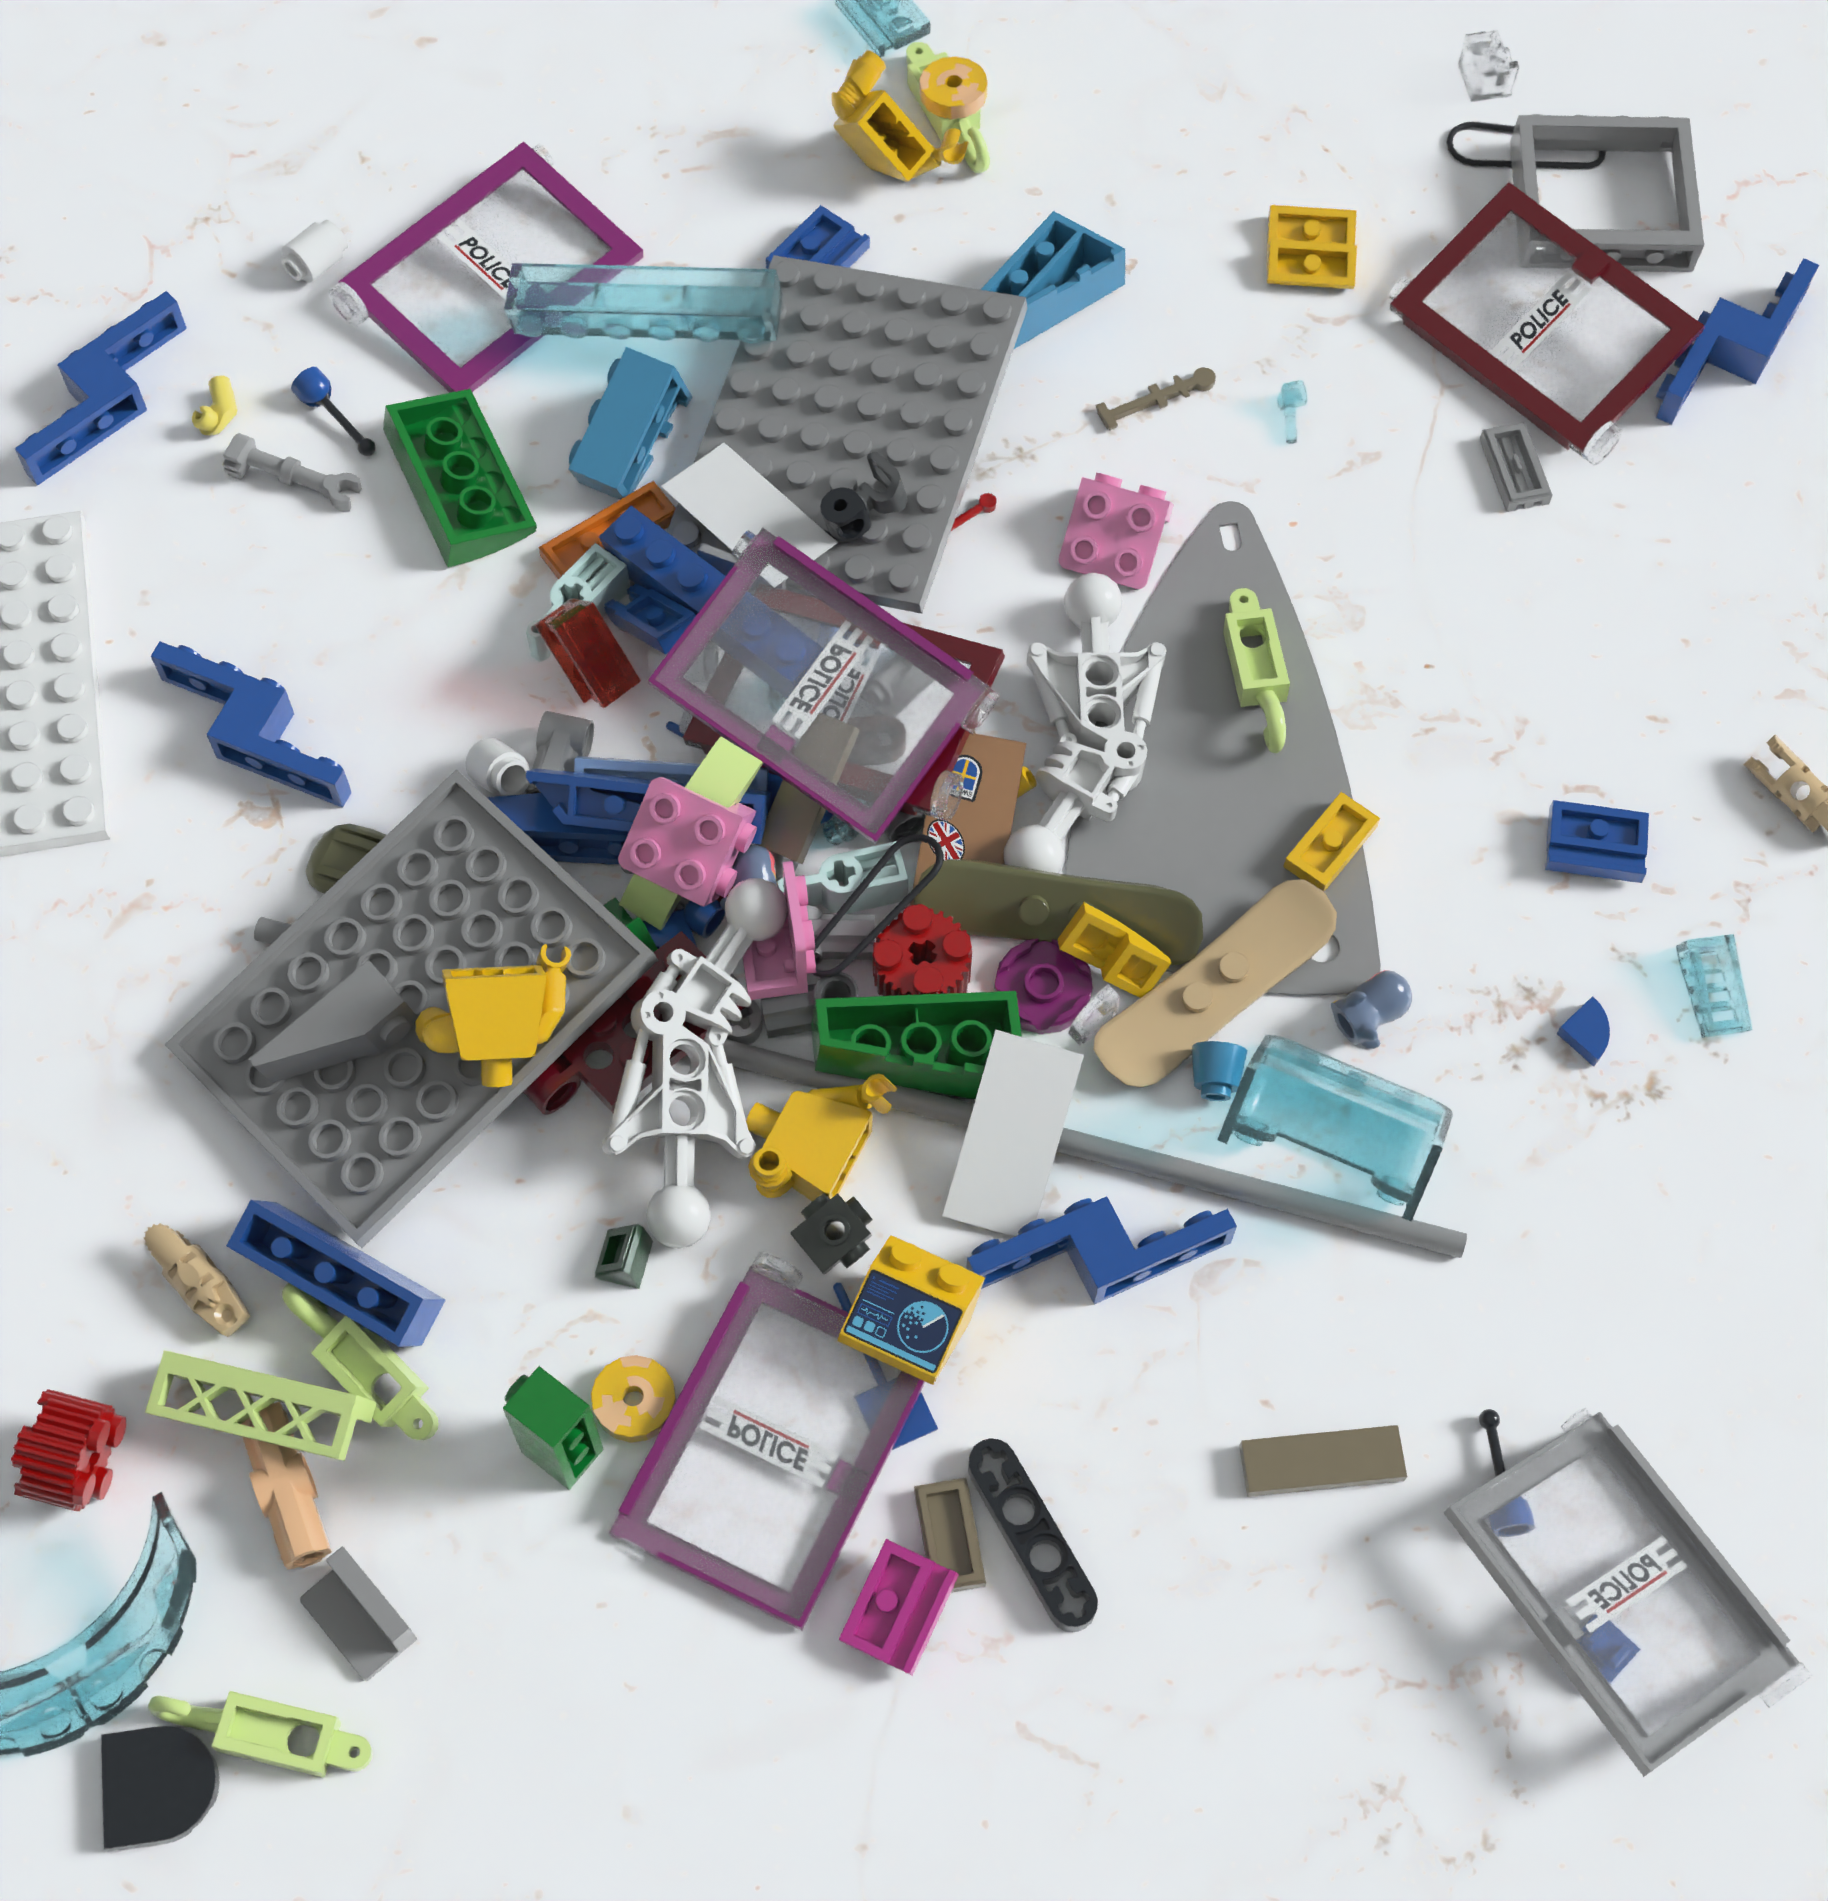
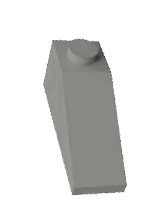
(345, 1024)

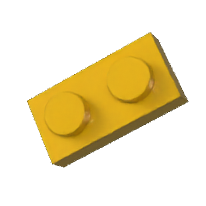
(1331, 842)

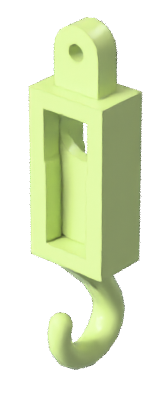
(918, 57)
(1257, 671)
(358, 1359)
(261, 1729)

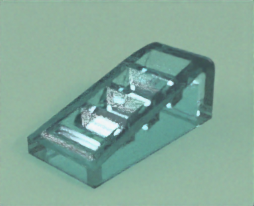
(1727, 965)

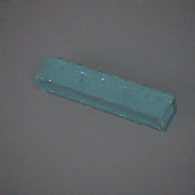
(644, 302)

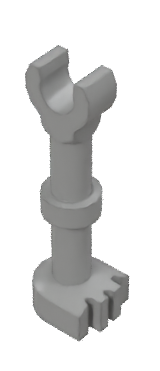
(243, 453)

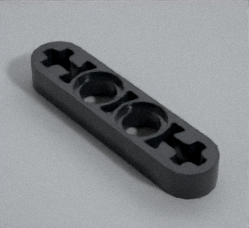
(1037, 1531)

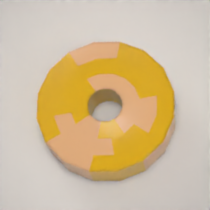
(953, 87)
(627, 1376)

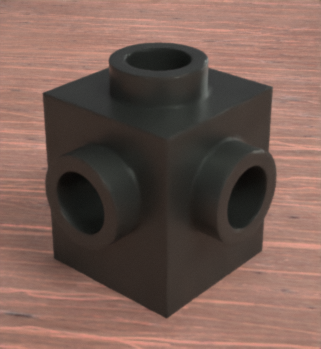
(813, 1236)

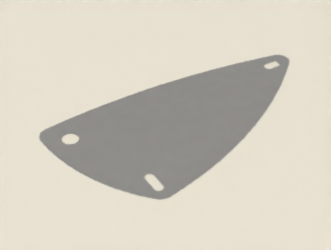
(1212, 798)

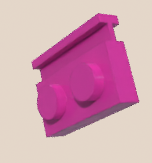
(898, 1607)

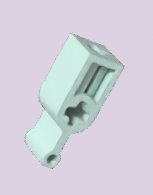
(588, 581)
(851, 868)

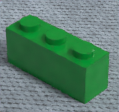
(552, 1426)

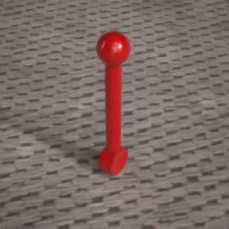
(986, 504)

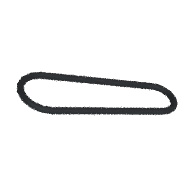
(1506, 163)
(890, 917)

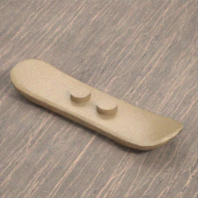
(1217, 985)

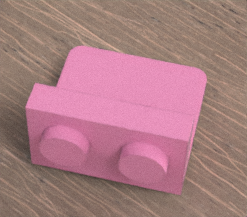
(1115, 530)
(687, 841)
(783, 961)

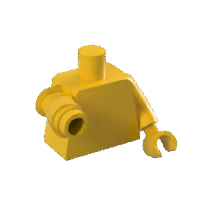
(882, 131)
(497, 1014)
(814, 1138)

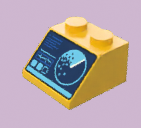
(911, 1309)

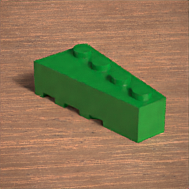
(913, 1039)

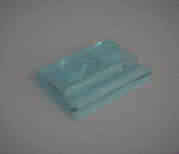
(886, 22)

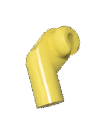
(220, 412)

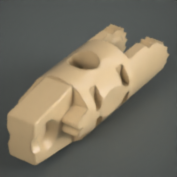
(1811, 810)
(197, 1279)

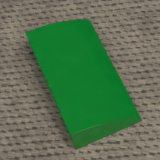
(457, 475)

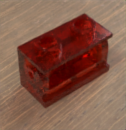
(587, 652)

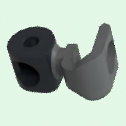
(848, 512)

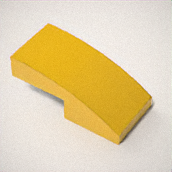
(1114, 948)

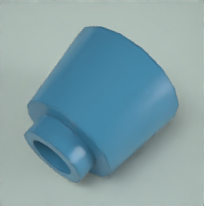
(1217, 1068)

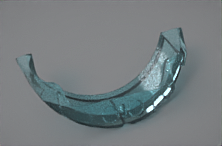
(111, 1659)

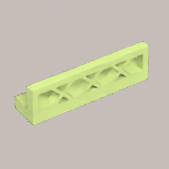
(269, 1389)

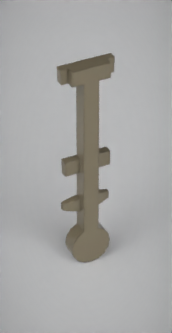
(1202, 380)

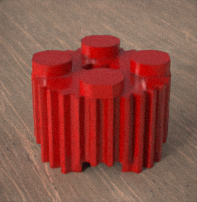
(925, 940)
(67, 1451)

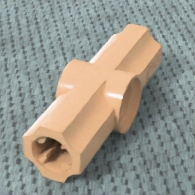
(286, 1494)

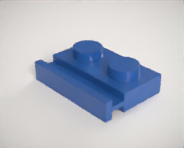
(824, 240)
(1597, 841)

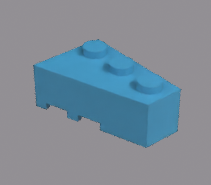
(1059, 273)
(627, 423)

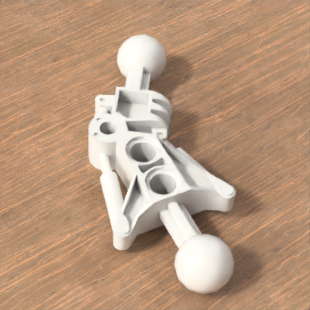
(1088, 757)
(706, 998)

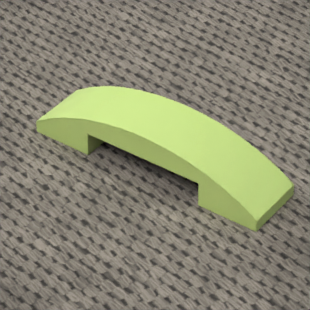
(721, 778)

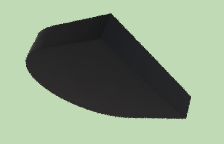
(154, 1786)

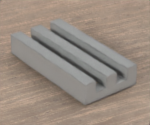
(1500, 473)

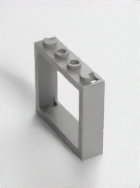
(1631, 248)

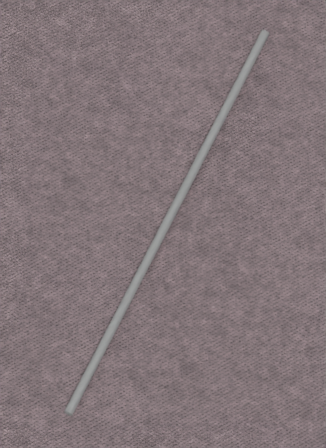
(1092, 1147)

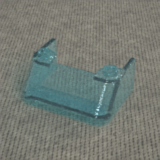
(1341, 1115)

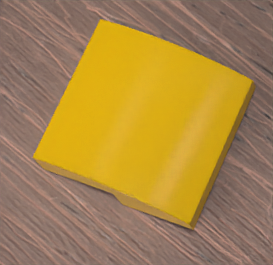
(1311, 246)

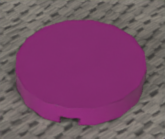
(1047, 983)

